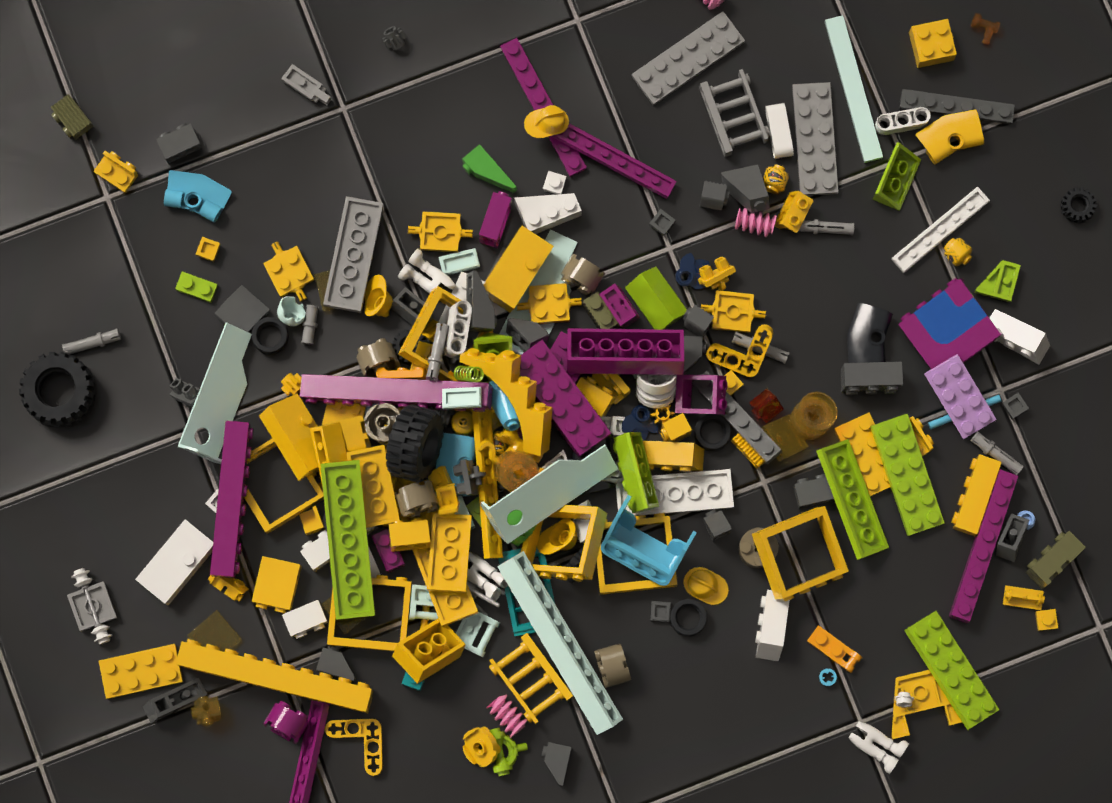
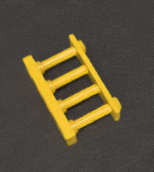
(537, 662)

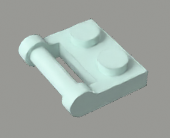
(420, 596)
(469, 629)

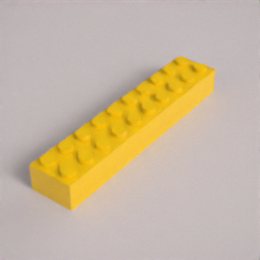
(275, 677)

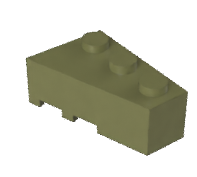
(1054, 559)

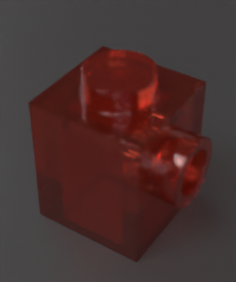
(765, 406)

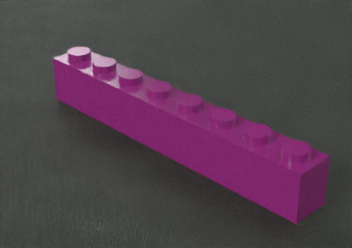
(230, 499)
(983, 547)

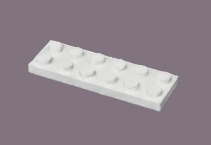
(687, 492)

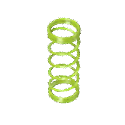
(468, 373)

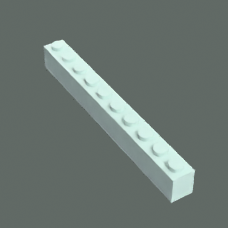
(560, 643)

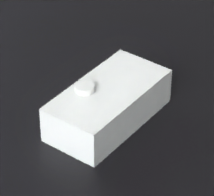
(176, 562)

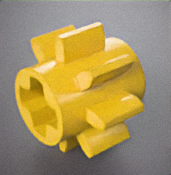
(291, 384)
(662, 419)

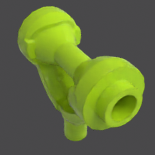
(504, 764)

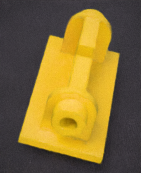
(234, 586)
(1023, 597)

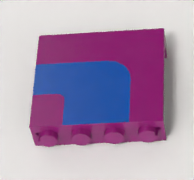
(949, 325)

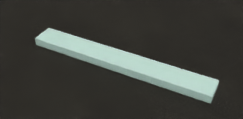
(853, 89)

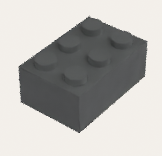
(871, 377)

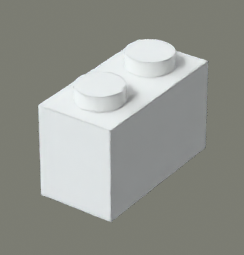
(305, 619)

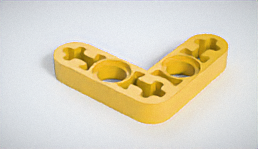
(748, 359)
(363, 732)

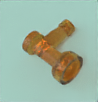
(990, 27)

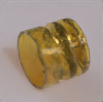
(823, 414)
(512, 461)

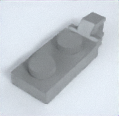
(305, 85)

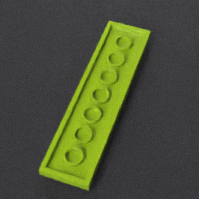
(347, 539)

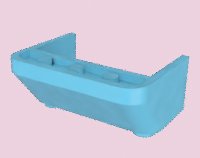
(641, 551)

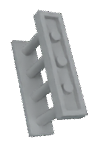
(720, 126)

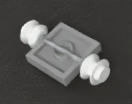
(92, 606)

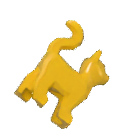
(508, 437)

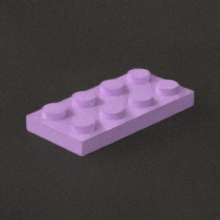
(960, 396)

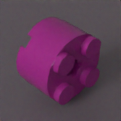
(286, 722)

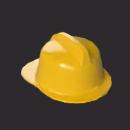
(546, 122)
(377, 298)
(558, 537)
(706, 585)

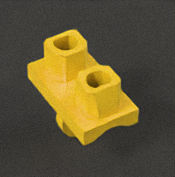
(717, 277)

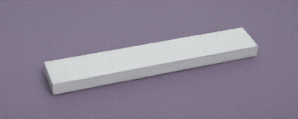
(940, 229)

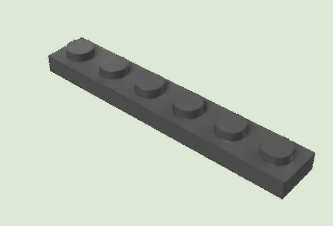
(948, 104)
(742, 423)

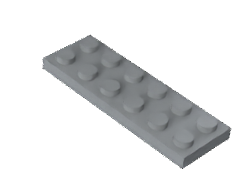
(688, 58)
(815, 139)
(353, 254)

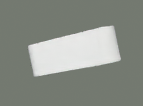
(909, 115)
(779, 130)
(463, 322)

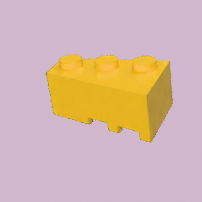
(355, 433)
(674, 455)

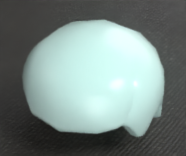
(290, 312)

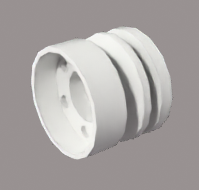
(655, 390)

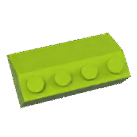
(635, 471)

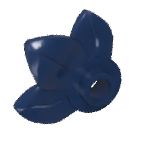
(691, 268)
(633, 423)

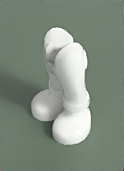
(436, 274)
(474, 577)
(877, 736)

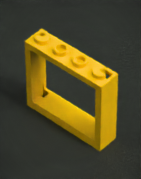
(436, 294)
(267, 446)
(590, 550)
(769, 563)
(638, 585)
(367, 644)

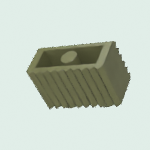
(71, 117)
(600, 312)

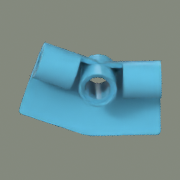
(186, 185)
(453, 450)

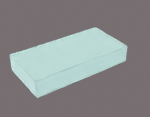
(459, 261)
(462, 398)

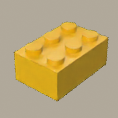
(428, 650)

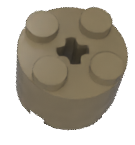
(582, 274)
(376, 356)
(375, 420)
(417, 499)
(747, 546)
(612, 665)

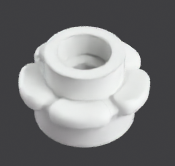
(904, 699)

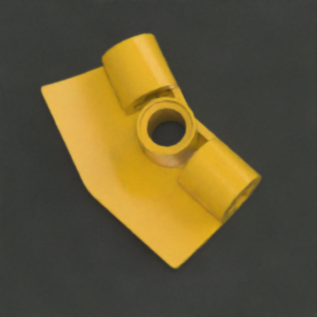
(962, 126)

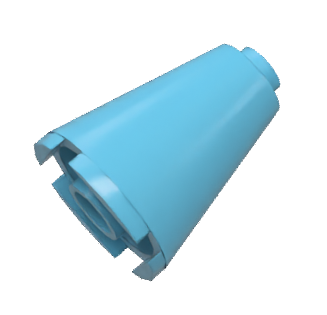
(504, 409)

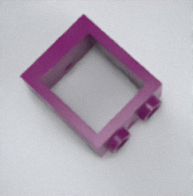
(495, 219)
(619, 306)
(684, 393)

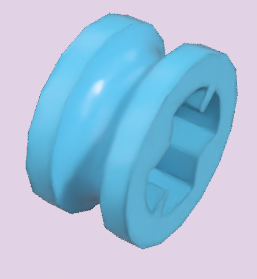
(829, 683)

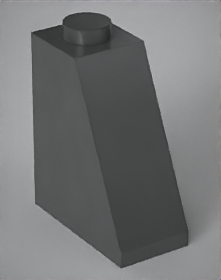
(747, 187)

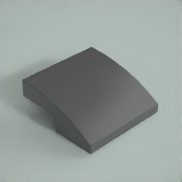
(242, 310)

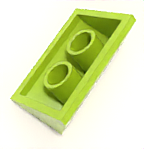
(897, 177)
(656, 299)
(492, 344)

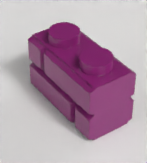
(391, 560)

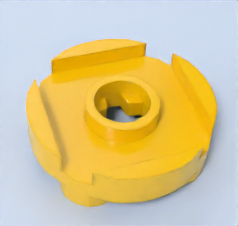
(483, 737)

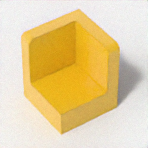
(311, 521)

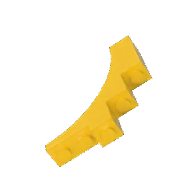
(521, 391)

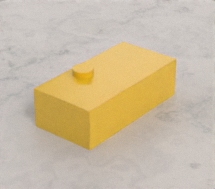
(516, 268)
(290, 429)

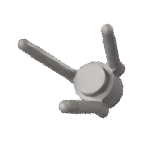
(474, 589)

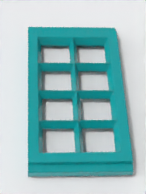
(522, 629)

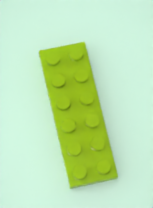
(907, 474)
(852, 499)
(951, 670)

